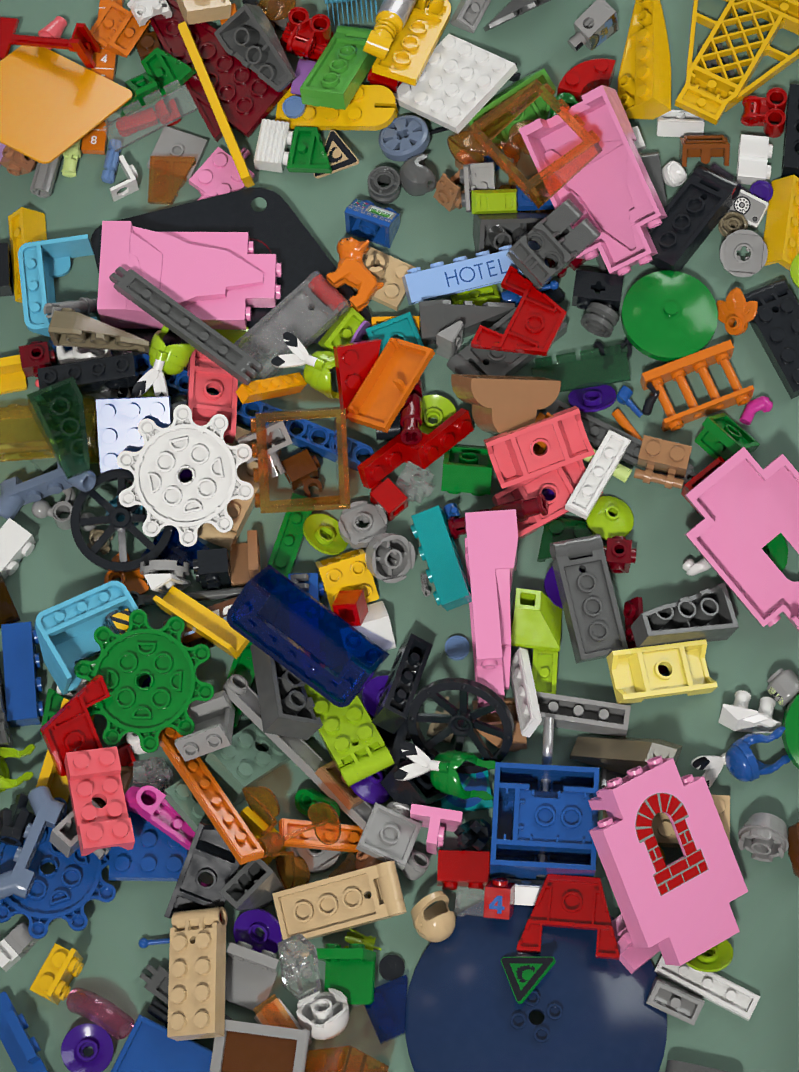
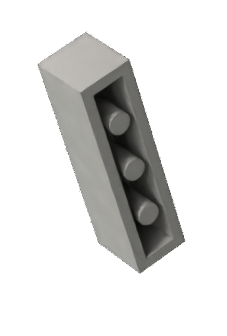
(585, 714)

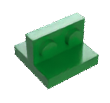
(724, 437)

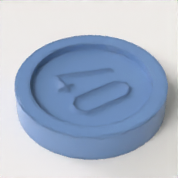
(293, 107)
(457, 647)

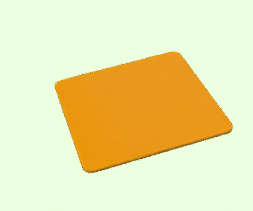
(51, 102)

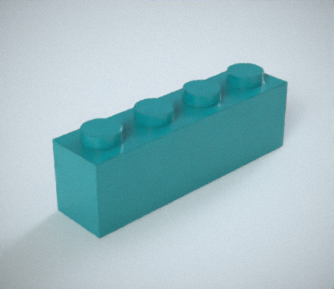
(442, 558)

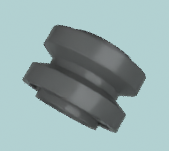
(381, 175)
(599, 319)

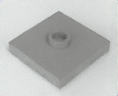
(180, 144)
(389, 836)

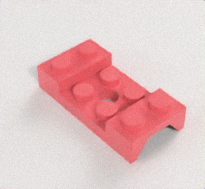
(207, 374)
(514, 455)
(560, 481)
(93, 776)

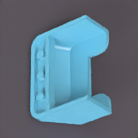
(69, 628)

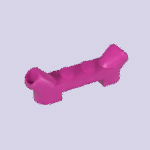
(152, 806)

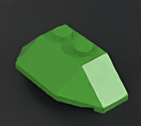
(536, 110)

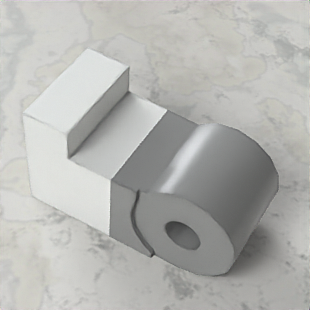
(15, 946)

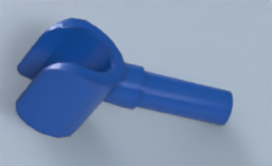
(624, 398)
(451, 510)

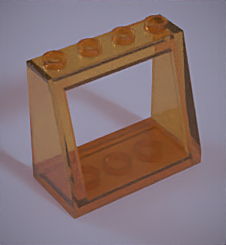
(557, 174)
(260, 474)

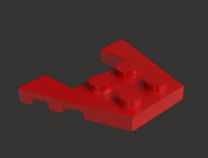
(532, 324)
(73, 728)
(575, 904)

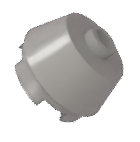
(764, 837)

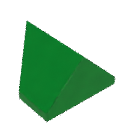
(140, 87)

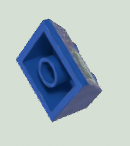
(372, 222)

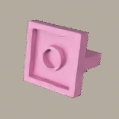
(437, 822)
(631, 956)

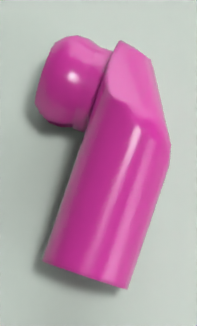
(753, 406)

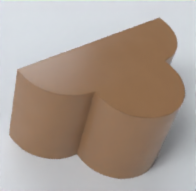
(504, 401)

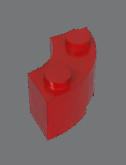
(587, 77)

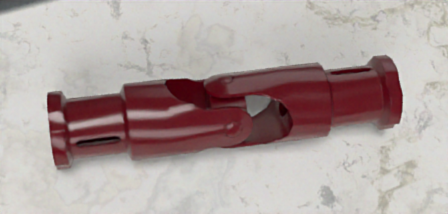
(412, 417)
(523, 508)

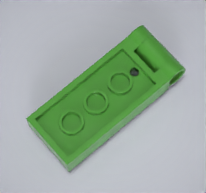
(338, 69)

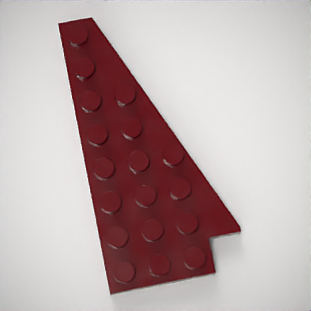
(240, 90)

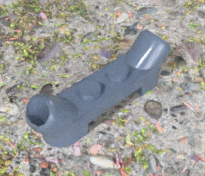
(17, 493)
(48, 814)

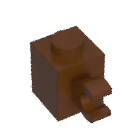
(302, 471)

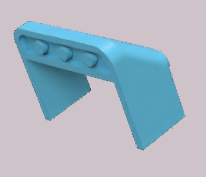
(38, 267)

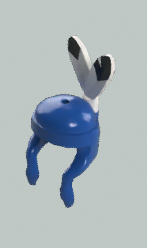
(740, 759)

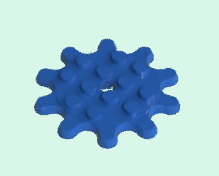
(58, 893)

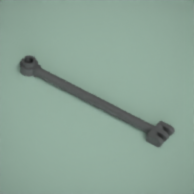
(144, 600)

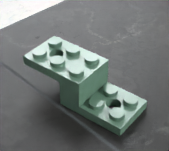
(233, 769)

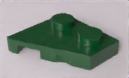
(560, 530)

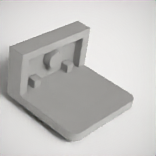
(249, 975)

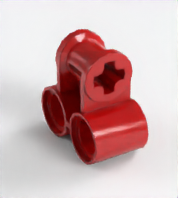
(305, 34)
(765, 112)

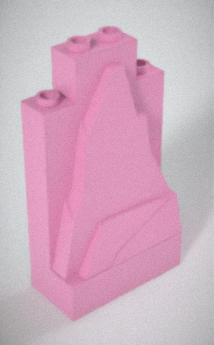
(611, 188)
(202, 271)
(490, 571)

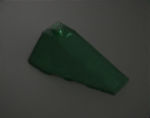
(61, 420)

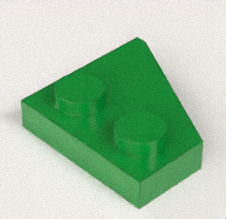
(166, 68)
(308, 152)

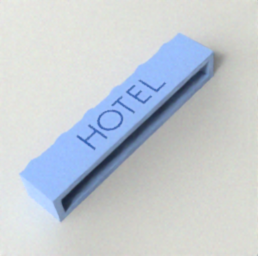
(460, 275)

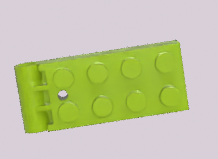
(350, 738)

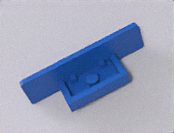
(16, 1040)

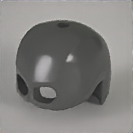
(415, 176)

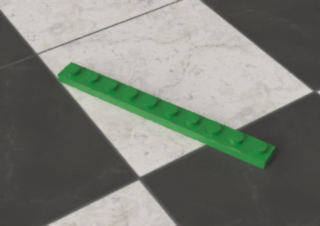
(282, 559)

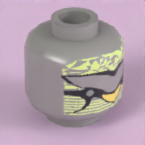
(783, 686)

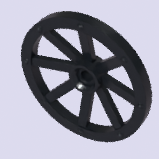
(121, 527)
(461, 721)

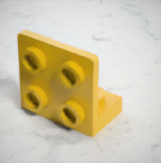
(346, 573)
(57, 974)

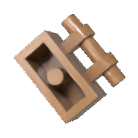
(663, 457)

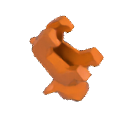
(354, 273)

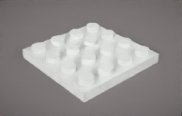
(455, 83)

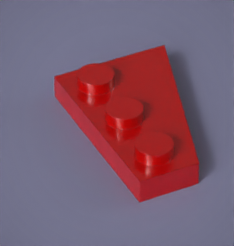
(352, 366)

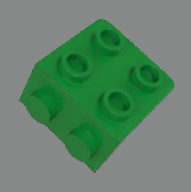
(350, 971)

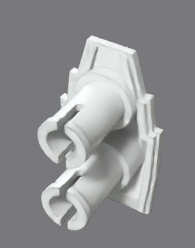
(741, 719)

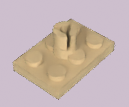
(390, 272)

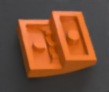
(117, 30)

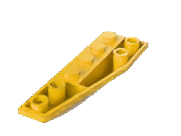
(646, 64)

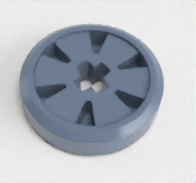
(394, 138)

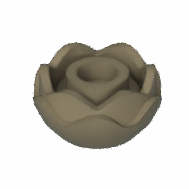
(730, 219)

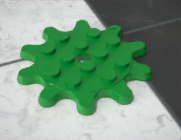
(172, 683)

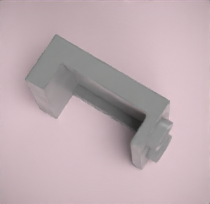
(212, 727)

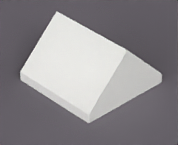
(378, 626)

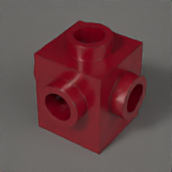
(36, 356)
(619, 562)

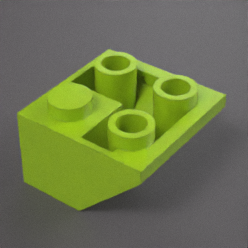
(535, 621)

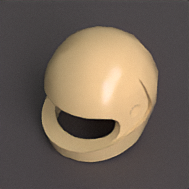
(437, 921)

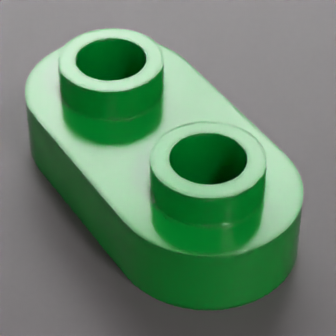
(303, 802)

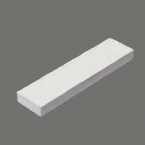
(597, 474)
(524, 692)
(711, 987)

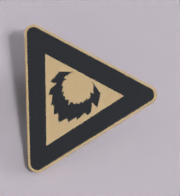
(338, 153)

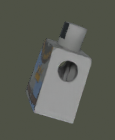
(594, 26)

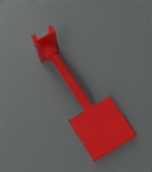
(81, 42)

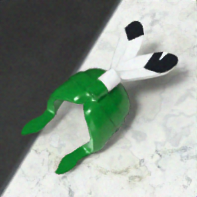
(442, 770)

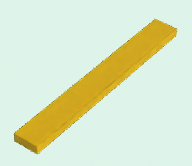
(216, 105)

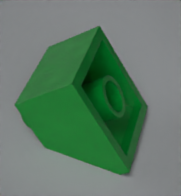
(467, 471)

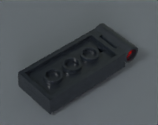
(692, 217)
(778, 330)

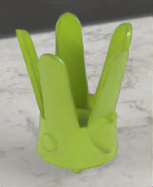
(359, 938)

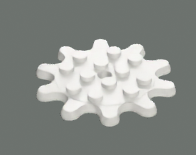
(158, 472)

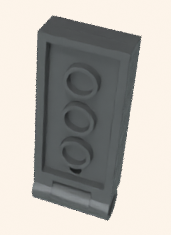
(492, 362)
(587, 597)

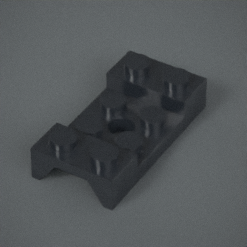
(209, 855)

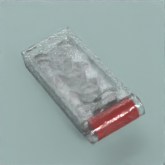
(294, 316)

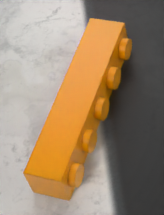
(271, 388)

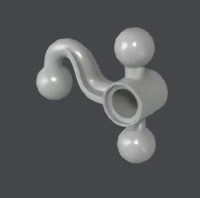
(42, 509)

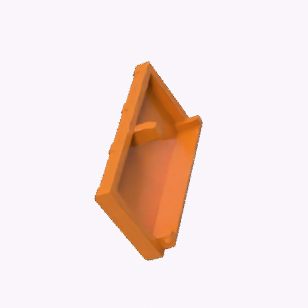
(389, 384)

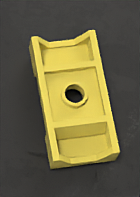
(637, 675)

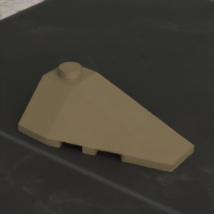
(78, 330)
(622, 753)

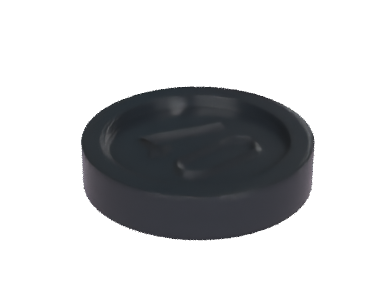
(391, 967)

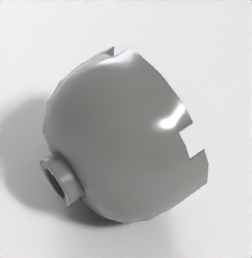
(389, 557)

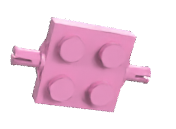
(218, 175)

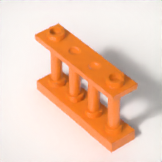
(699, 363)

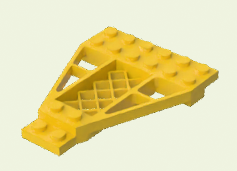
(712, 95)

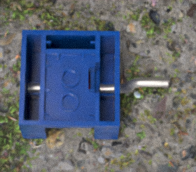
(543, 817)

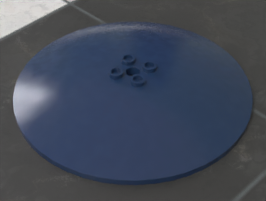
(469, 1021)

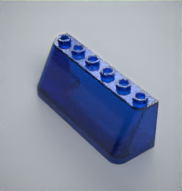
(305, 636)

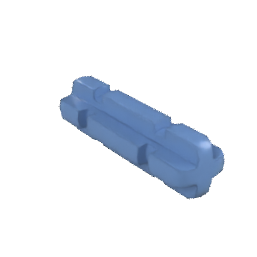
(110, 165)

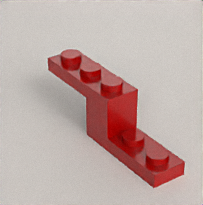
(421, 454)

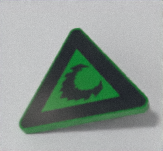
(525, 973)

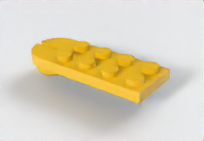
(415, 42)
(369, 110)

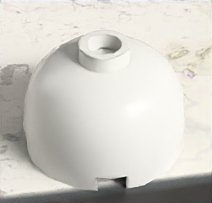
(323, 1014)

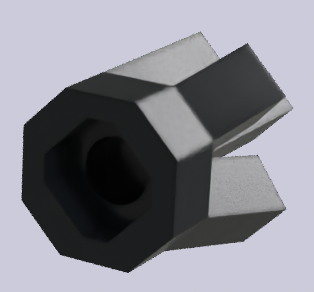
(15, 820)
(473, 833)

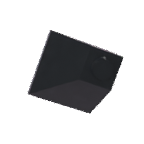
(412, 791)

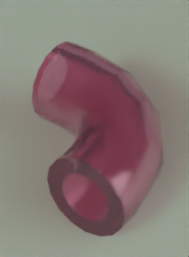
(100, 1011)

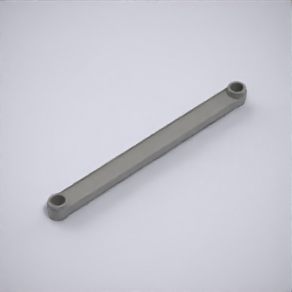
(309, 762)

